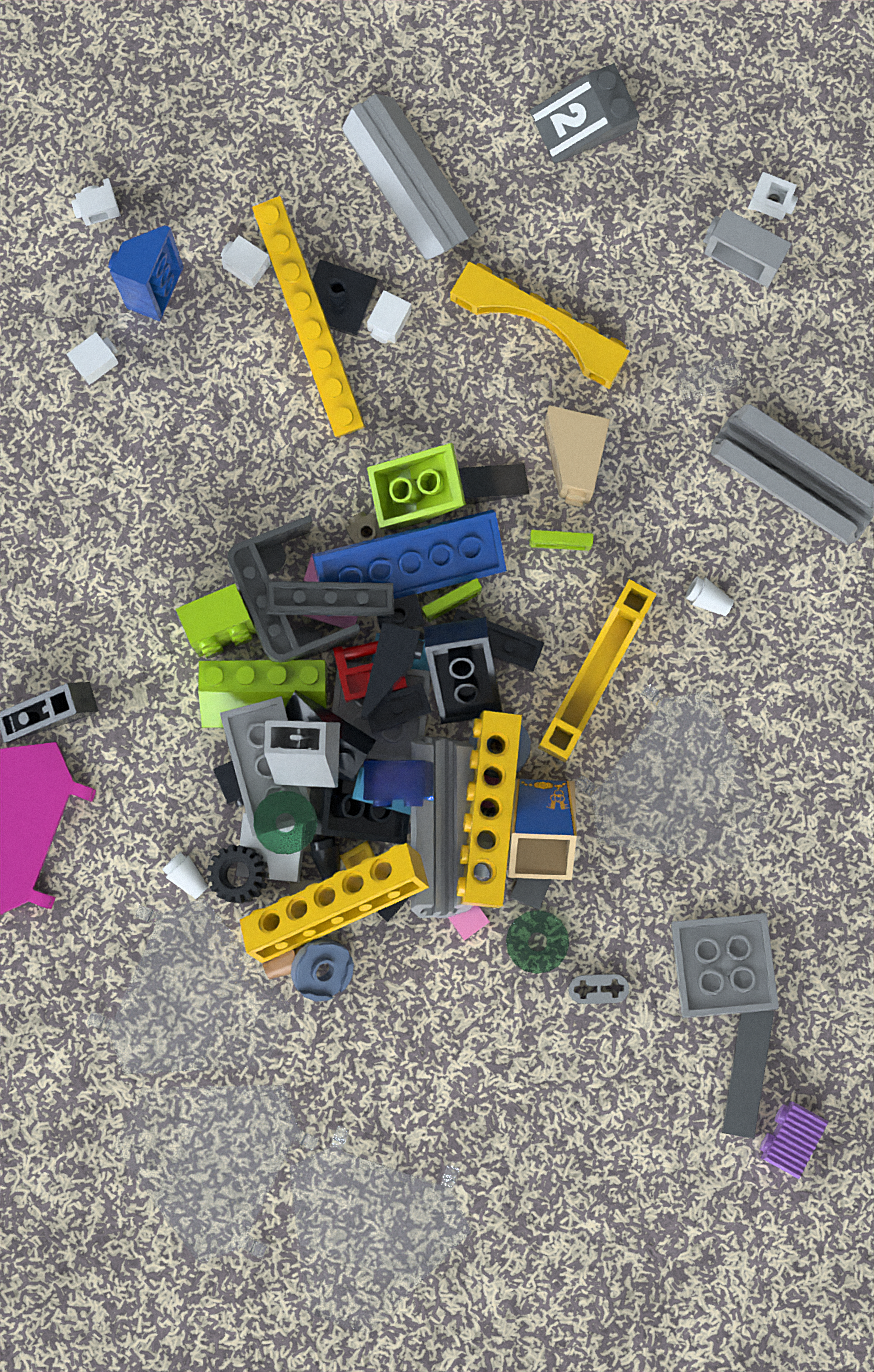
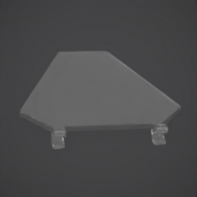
(680, 787)
(195, 999)
(210, 1158)
(369, 1232)

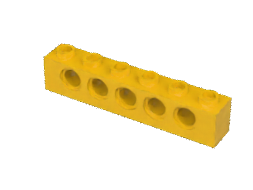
(506, 729)
(350, 904)

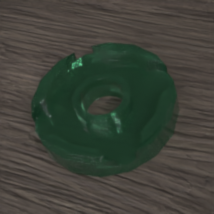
(271, 836)
(518, 945)

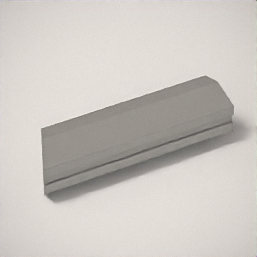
(407, 176)
(796, 473)
(439, 825)

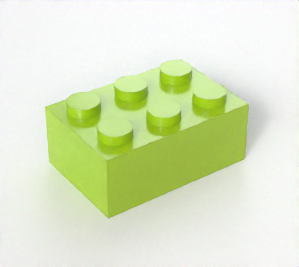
(216, 621)

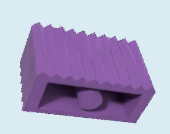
(793, 1138)

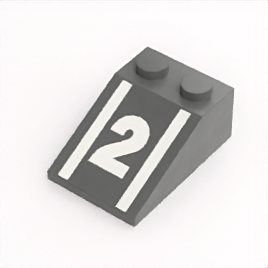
(585, 114)

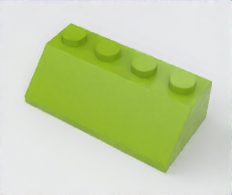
(247, 682)

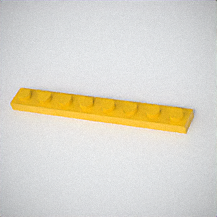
(308, 317)

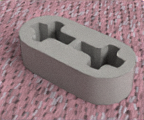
(598, 981)

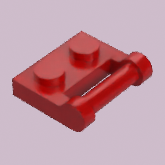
(356, 679)

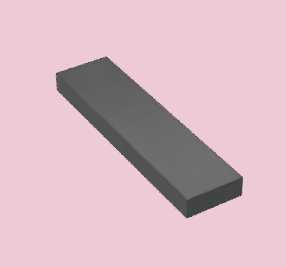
(329, 598)
(747, 1073)

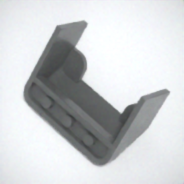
(250, 566)

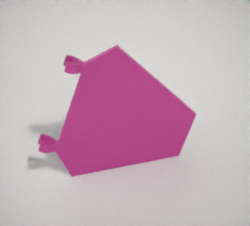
(32, 802)

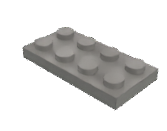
(246, 739)

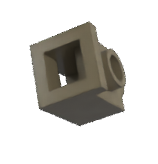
(361, 521)

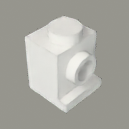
(772, 186)
(96, 204)

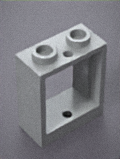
(745, 247)

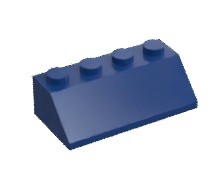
(147, 271)

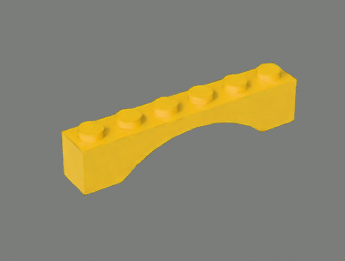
(486, 293)
(597, 671)

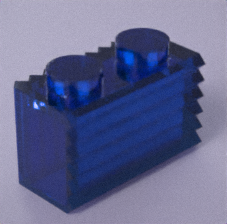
(398, 781)

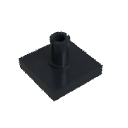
(343, 296)

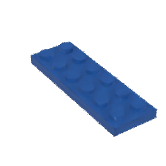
(420, 557)

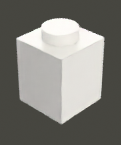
(245, 260)
(388, 318)
(93, 357)

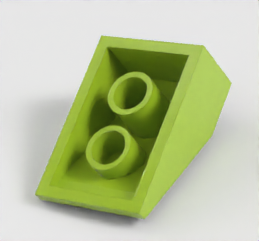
(416, 487)

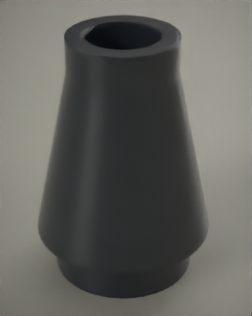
(325, 856)

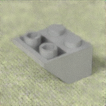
(303, 752)

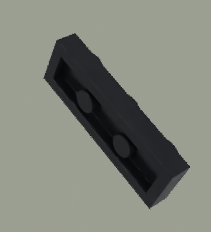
(509, 645)

